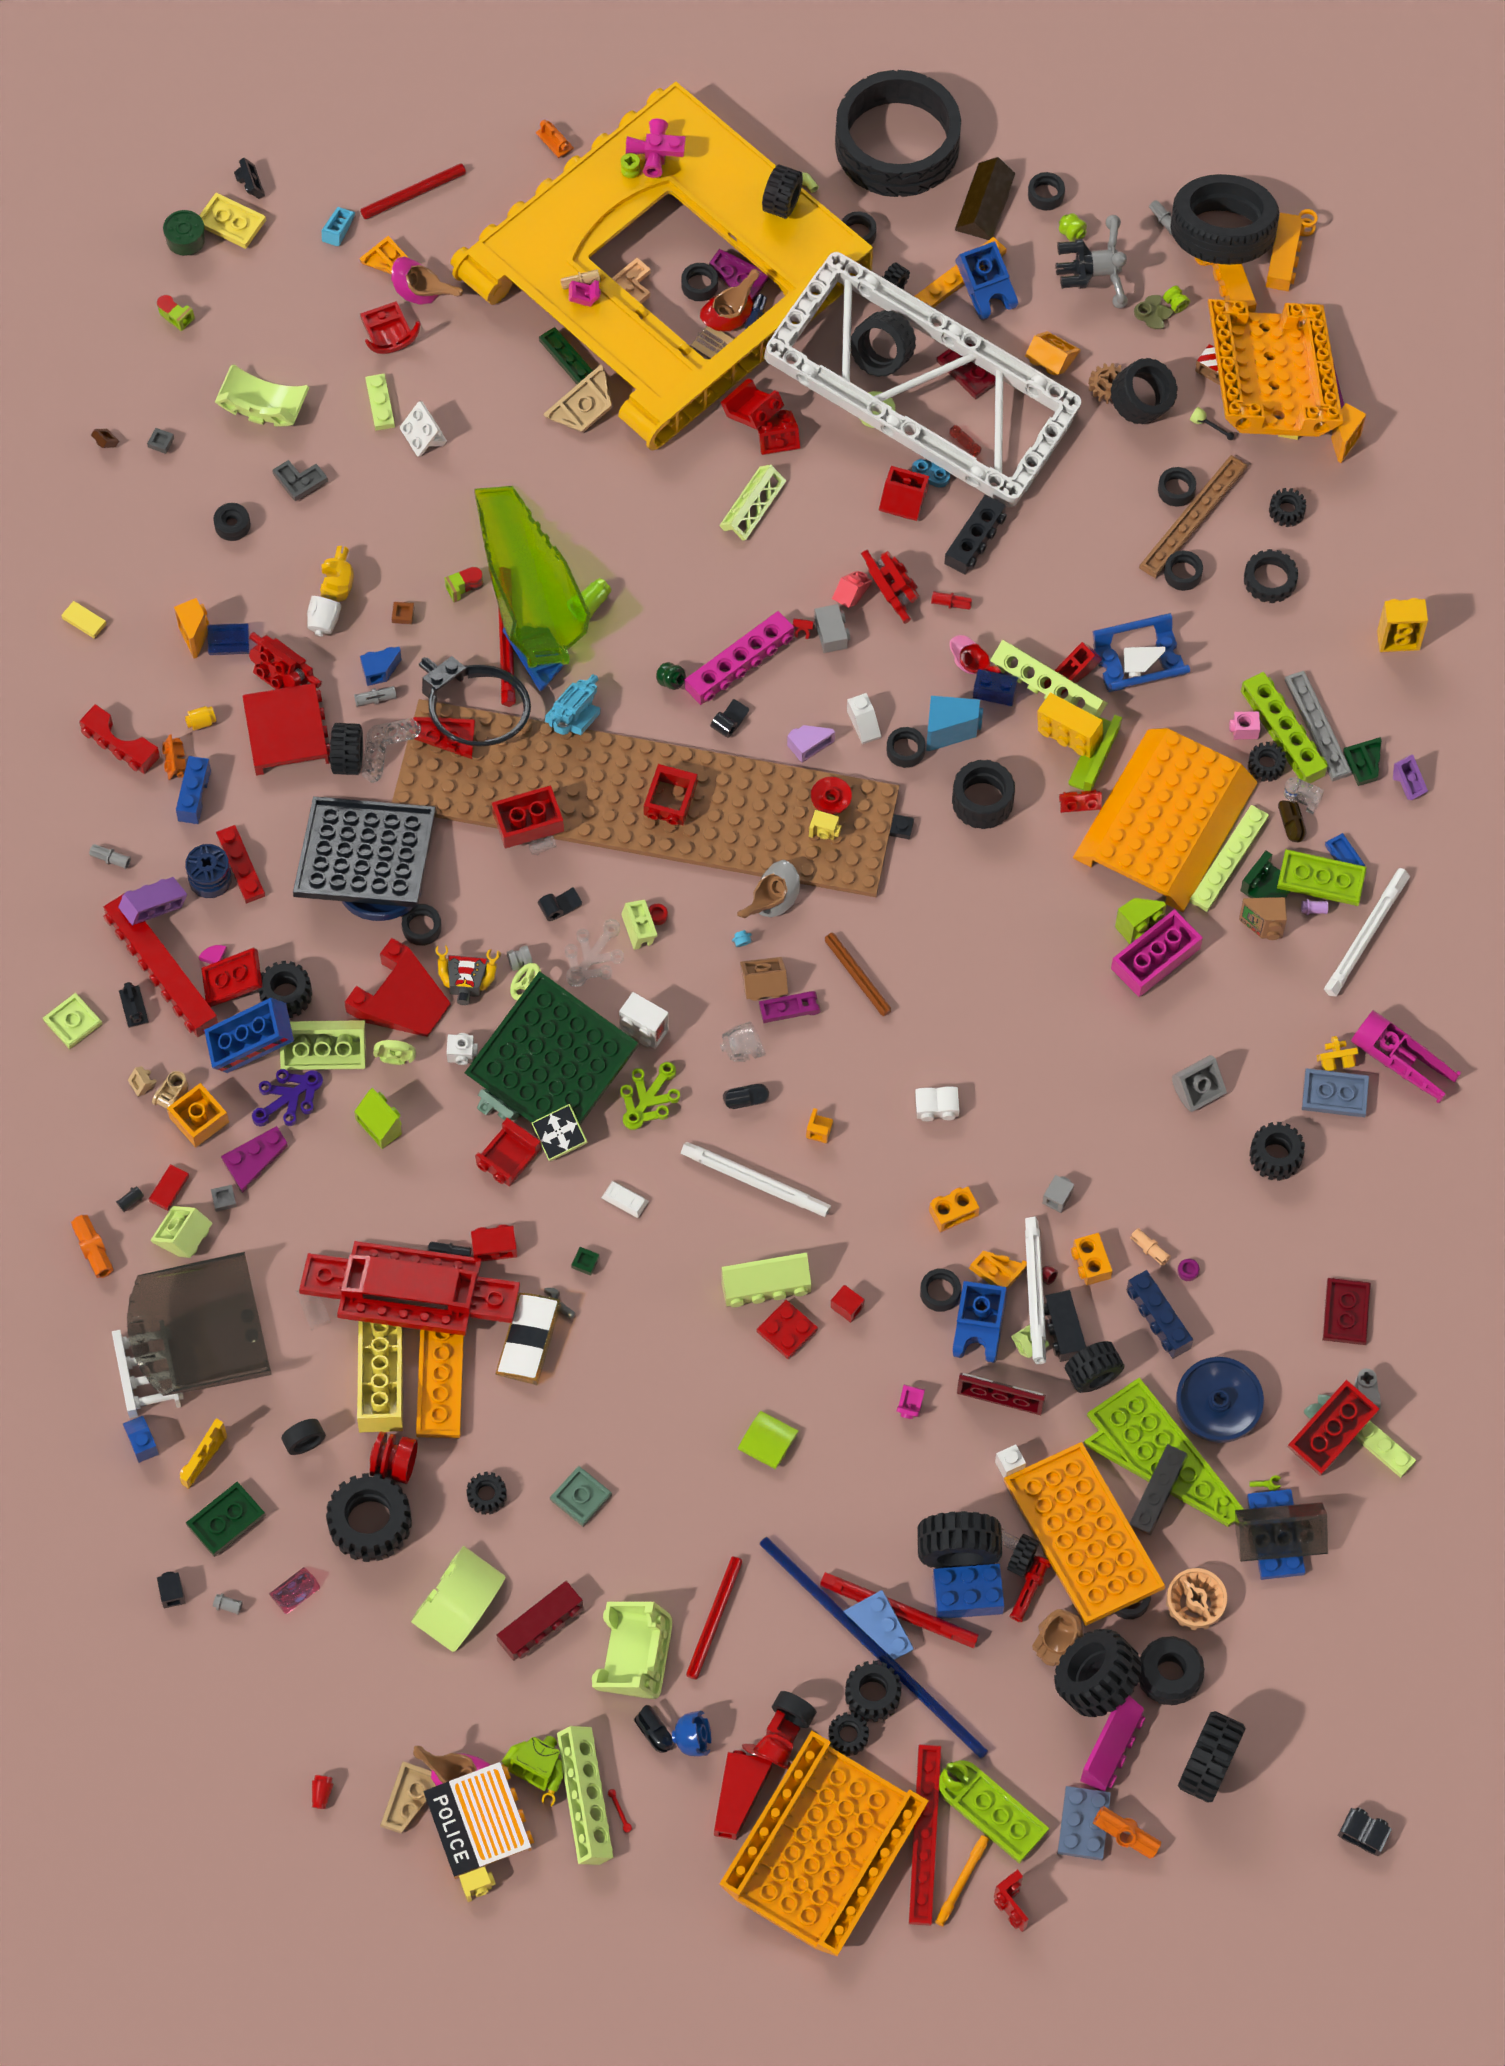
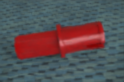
(951, 600)

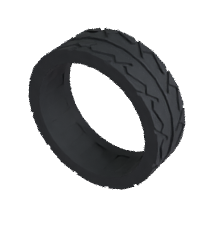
(902, 88)

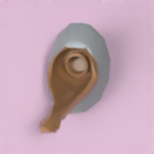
(775, 891)

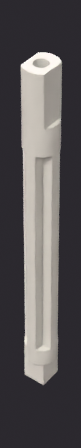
(1363, 938)
(755, 1179)
(1035, 1290)

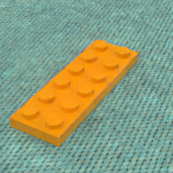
(439, 1385)

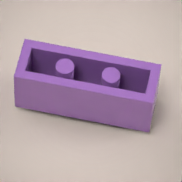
(152, 900)

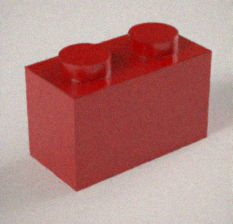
(494, 1243)

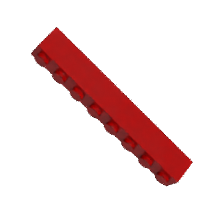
(163, 970)

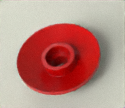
(834, 788)

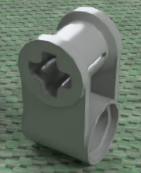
(1369, 1390)

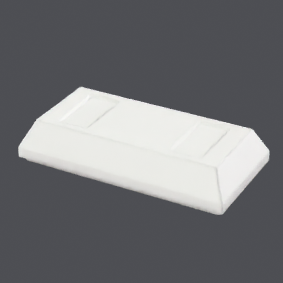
(625, 1199)

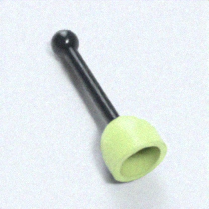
(1199, 416)

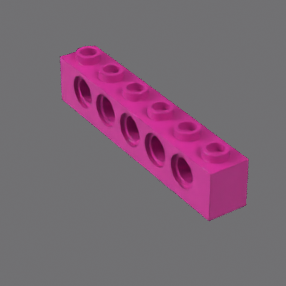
(742, 648)

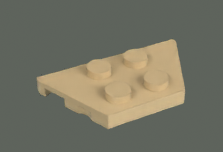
(583, 403)

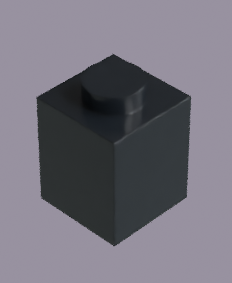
(170, 1589)

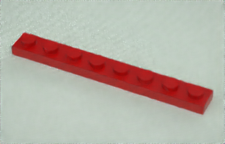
(925, 1837)

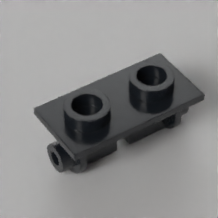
(133, 1005)

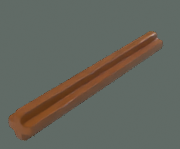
(857, 974)

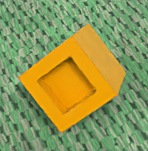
(818, 1127)

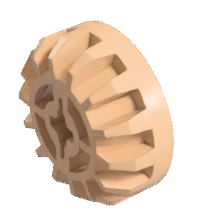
(1200, 1585)

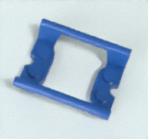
(1114, 674)

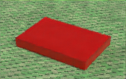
(232, 977)

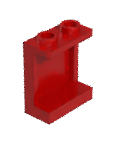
(751, 405)
(508, 1153)

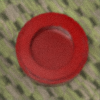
(658, 914)

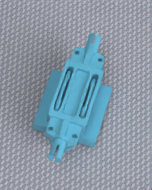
(574, 708)

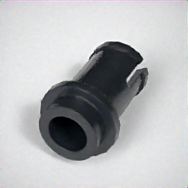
(130, 1198)

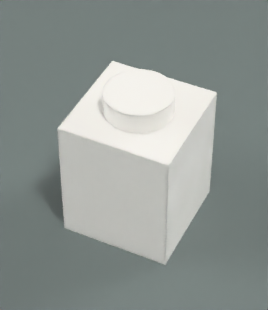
(1009, 1461)

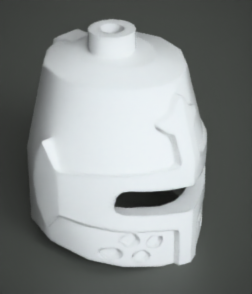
(322, 615)

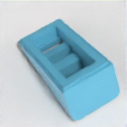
(340, 225)

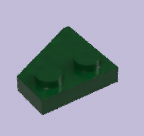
(1364, 760)

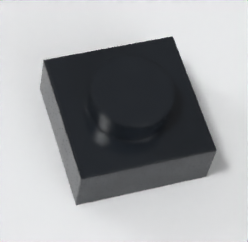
(901, 826)

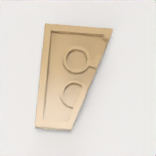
(406, 1797)

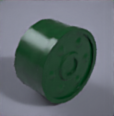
(184, 232)

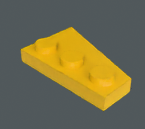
(206, 1450)

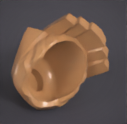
(1056, 1634)

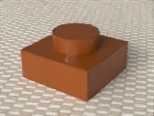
(402, 613)

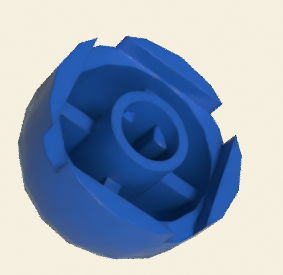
(692, 1734)

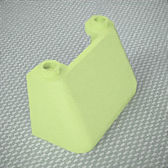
(635, 1649)

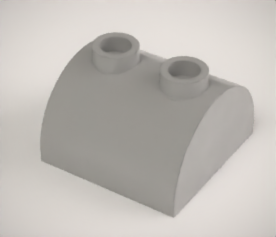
(1199, 1083)

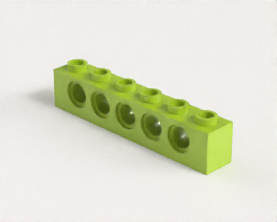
(1305, 770)

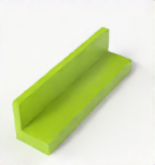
(1087, 768)

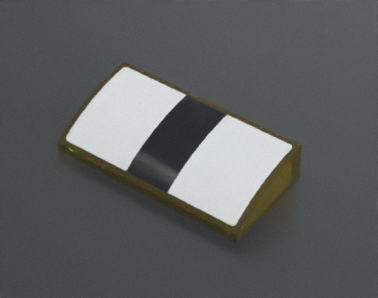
(528, 1338)

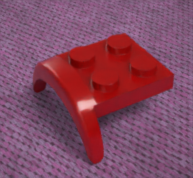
(388, 329)

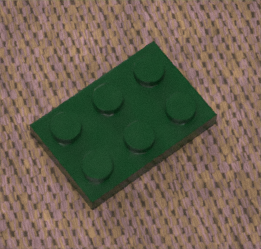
(225, 1519)

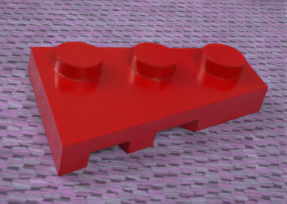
(459, 727)

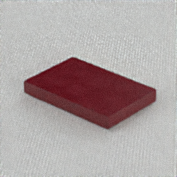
(969, 376)
(1346, 1311)

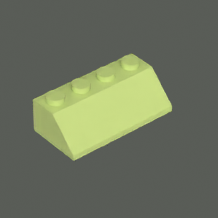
(325, 1045)
(766, 1280)

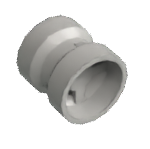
(519, 958)

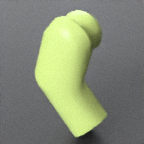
(809, 182)

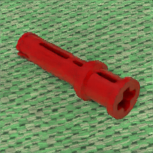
(1033, 1579)

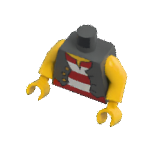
(466, 974)

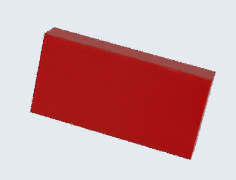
(168, 1187)

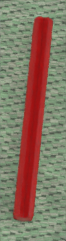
(412, 191)
(714, 1618)

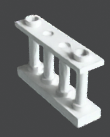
(130, 1383)

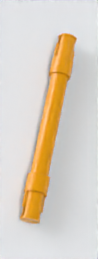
(948, 1905)

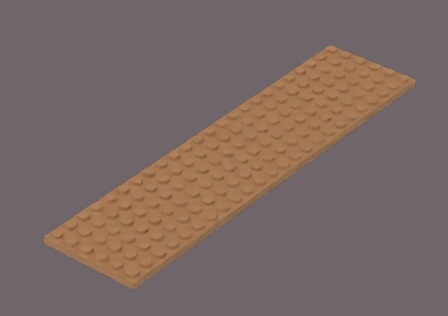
(738, 820)

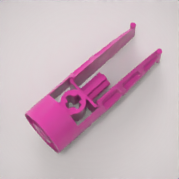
(1378, 1031)

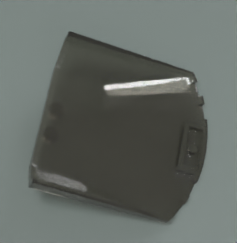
(197, 1326)

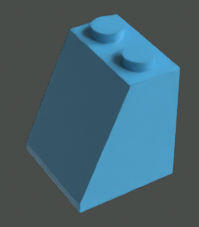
(952, 721)

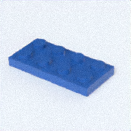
(1280, 1566)

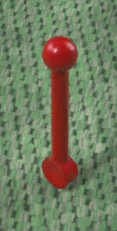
(627, 1827)

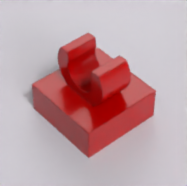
(803, 625)

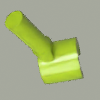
(1268, 1484)

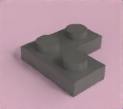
(298, 483)

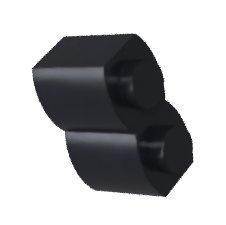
(1364, 1831)

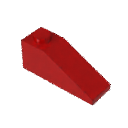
(1077, 664)

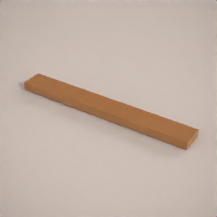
(1193, 516)

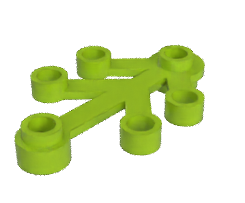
(648, 1098)

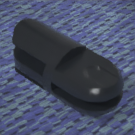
(746, 1096)
(654, 1729)

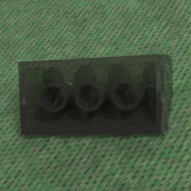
(1281, 1531)

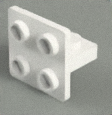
(422, 430)

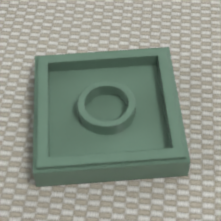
(580, 1496)

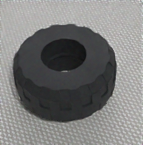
(1177, 1651)

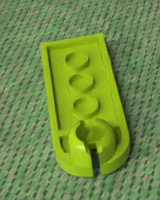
(991, 1809)

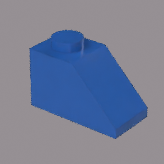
(140, 1439)

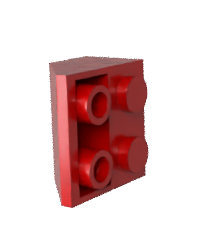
(904, 493)

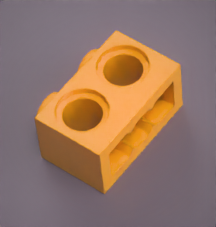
(957, 1213)
(1096, 1258)

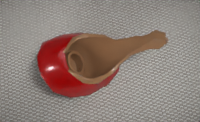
(730, 307)

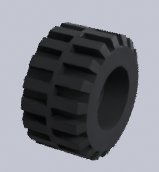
(782, 191)
(346, 748)
(287, 974)
(1281, 1136)
(1094, 1367)
(873, 1673)

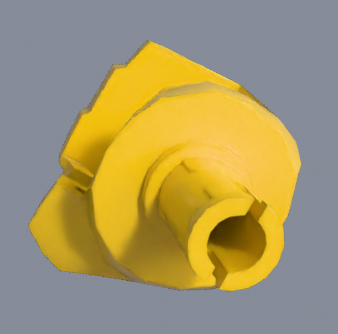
(339, 576)

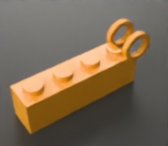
(1286, 246)
(1232, 283)

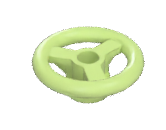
(526, 980)

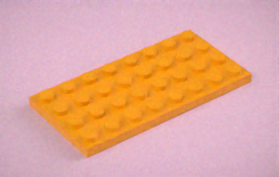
(1084, 1533)

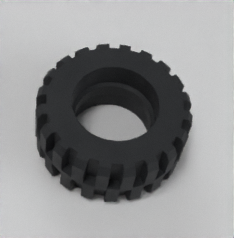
(366, 1490)
(959, 1540)
(1097, 1673)
(1211, 1756)

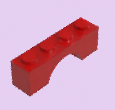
(138, 753)

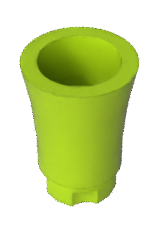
(595, 594)

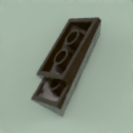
(986, 199)

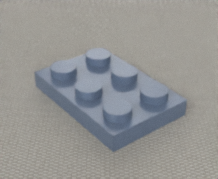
(1335, 1092)
(1077, 1832)

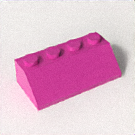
(1111, 1745)

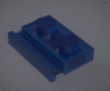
(228, 639)

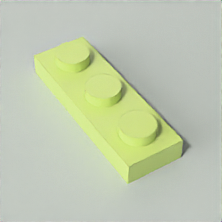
(380, 402)
(1385, 1449)

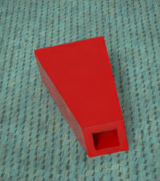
(740, 1788)

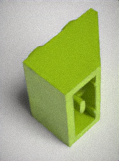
(1138, 917)
(378, 1118)

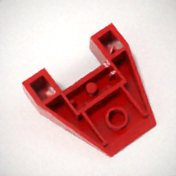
(405, 1000)

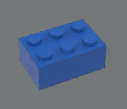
(968, 1591)

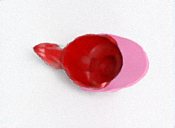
(970, 656)

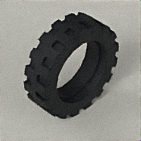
(1273, 558)

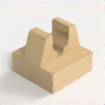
(140, 1081)

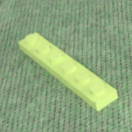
(1229, 858)

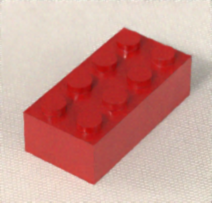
(1333, 1427)

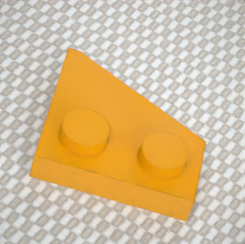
(383, 255)
(997, 1269)

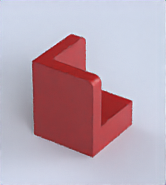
(847, 1303)
(782, 1727)

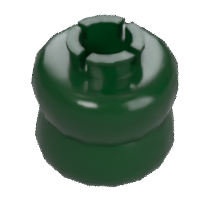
(670, 675)

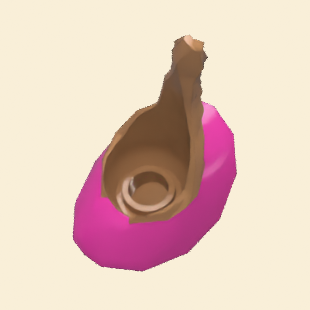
(419, 283)
(449, 1766)

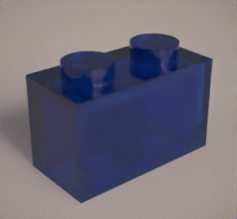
(995, 687)

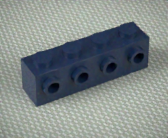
(1159, 1314)

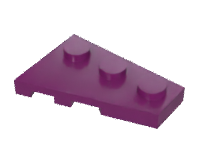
(734, 271)
(253, 1156)

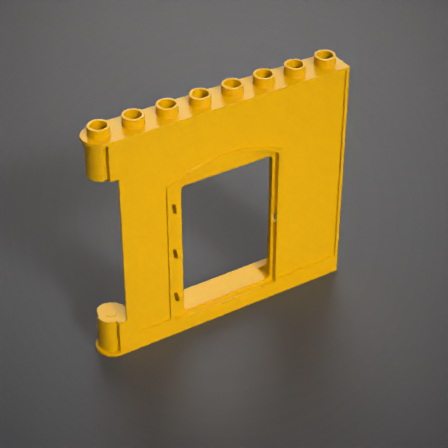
(593, 202)

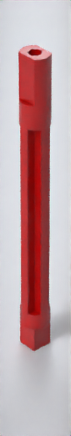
(507, 663)
(903, 1611)

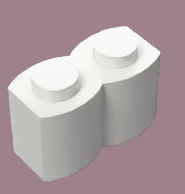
(937, 1103)

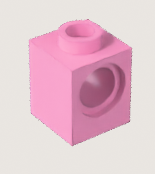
(1251, 719)

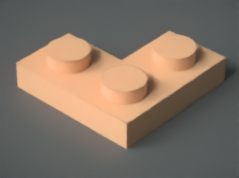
(630, 279)

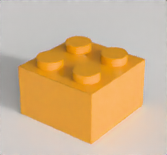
(198, 1115)

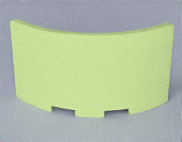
(260, 399)
(459, 1600)

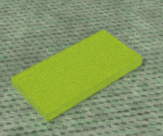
(1321, 877)

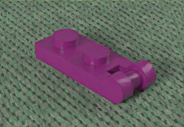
(789, 1007)

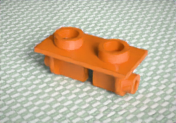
(553, 139)
(172, 749)

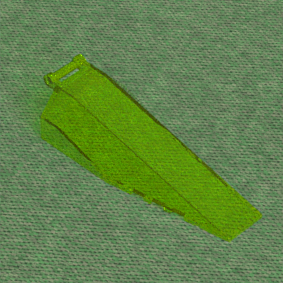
(530, 579)

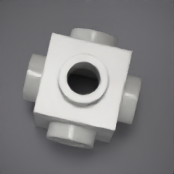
(461, 1048)

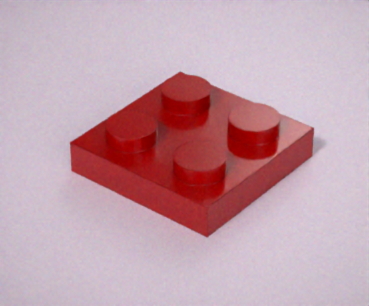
(787, 1329)

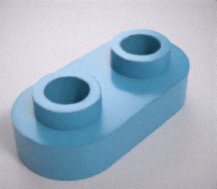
(932, 470)

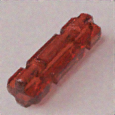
(965, 440)

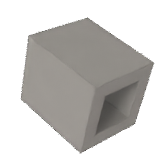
(1058, 1193)

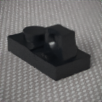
(248, 174)

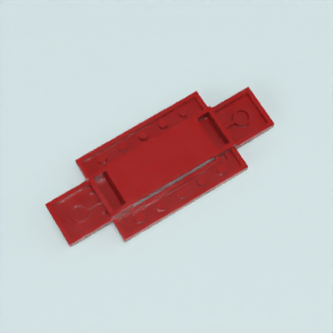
(414, 1277)

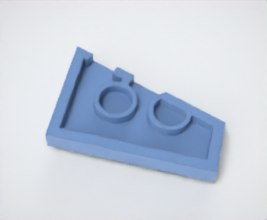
(881, 1623)

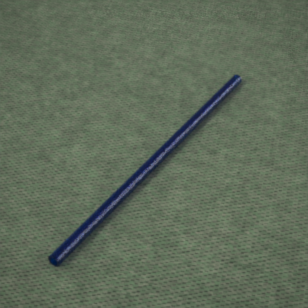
(873, 1647)

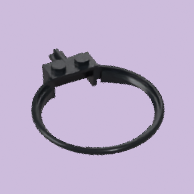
(452, 668)

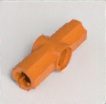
(92, 1246)
(1116, 1825)

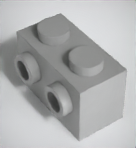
(831, 628)

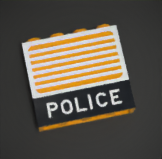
(478, 1819)

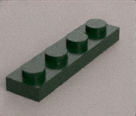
(565, 355)

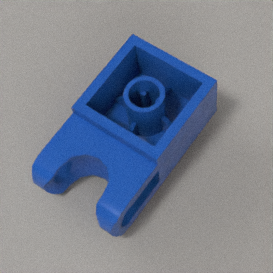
(986, 284)
(977, 1325)

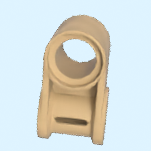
(167, 1093)

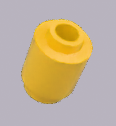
(200, 718)

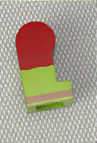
(174, 313)
(463, 582)

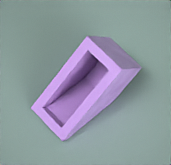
(809, 741)

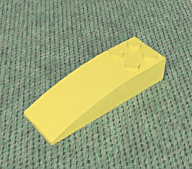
(380, 1377)

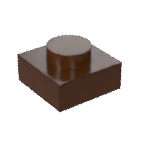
(104, 438)

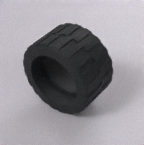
(865, 355)
(1158, 377)
(989, 773)

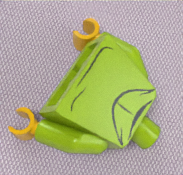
(537, 1764)

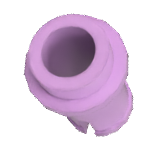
(1315, 907)

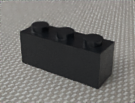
(1063, 1325)

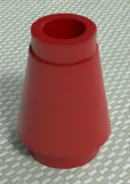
(321, 1791)

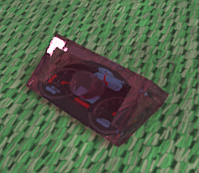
(295, 1590)

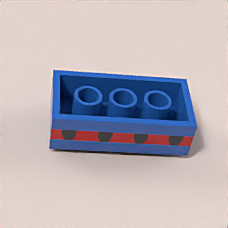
(249, 1035)

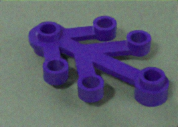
(289, 1095)

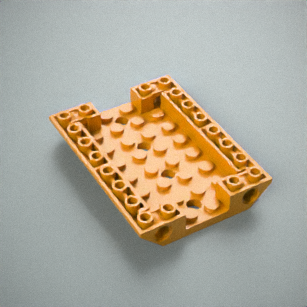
(1298, 369)

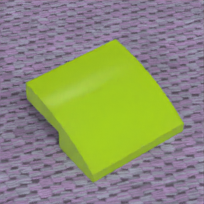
(767, 1440)

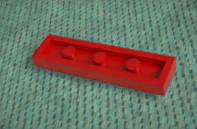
(240, 864)

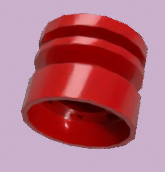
(393, 1457)

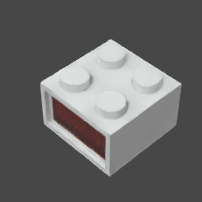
(644, 1020)

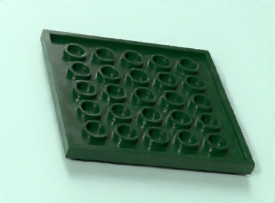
(551, 1053)

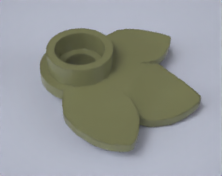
(1155, 312)

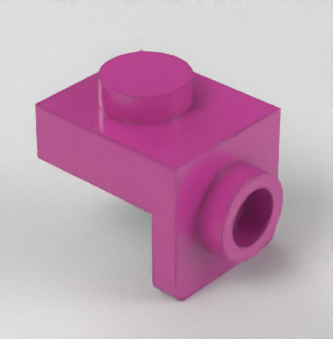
(584, 293)
(910, 1401)

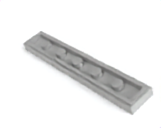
(1318, 725)

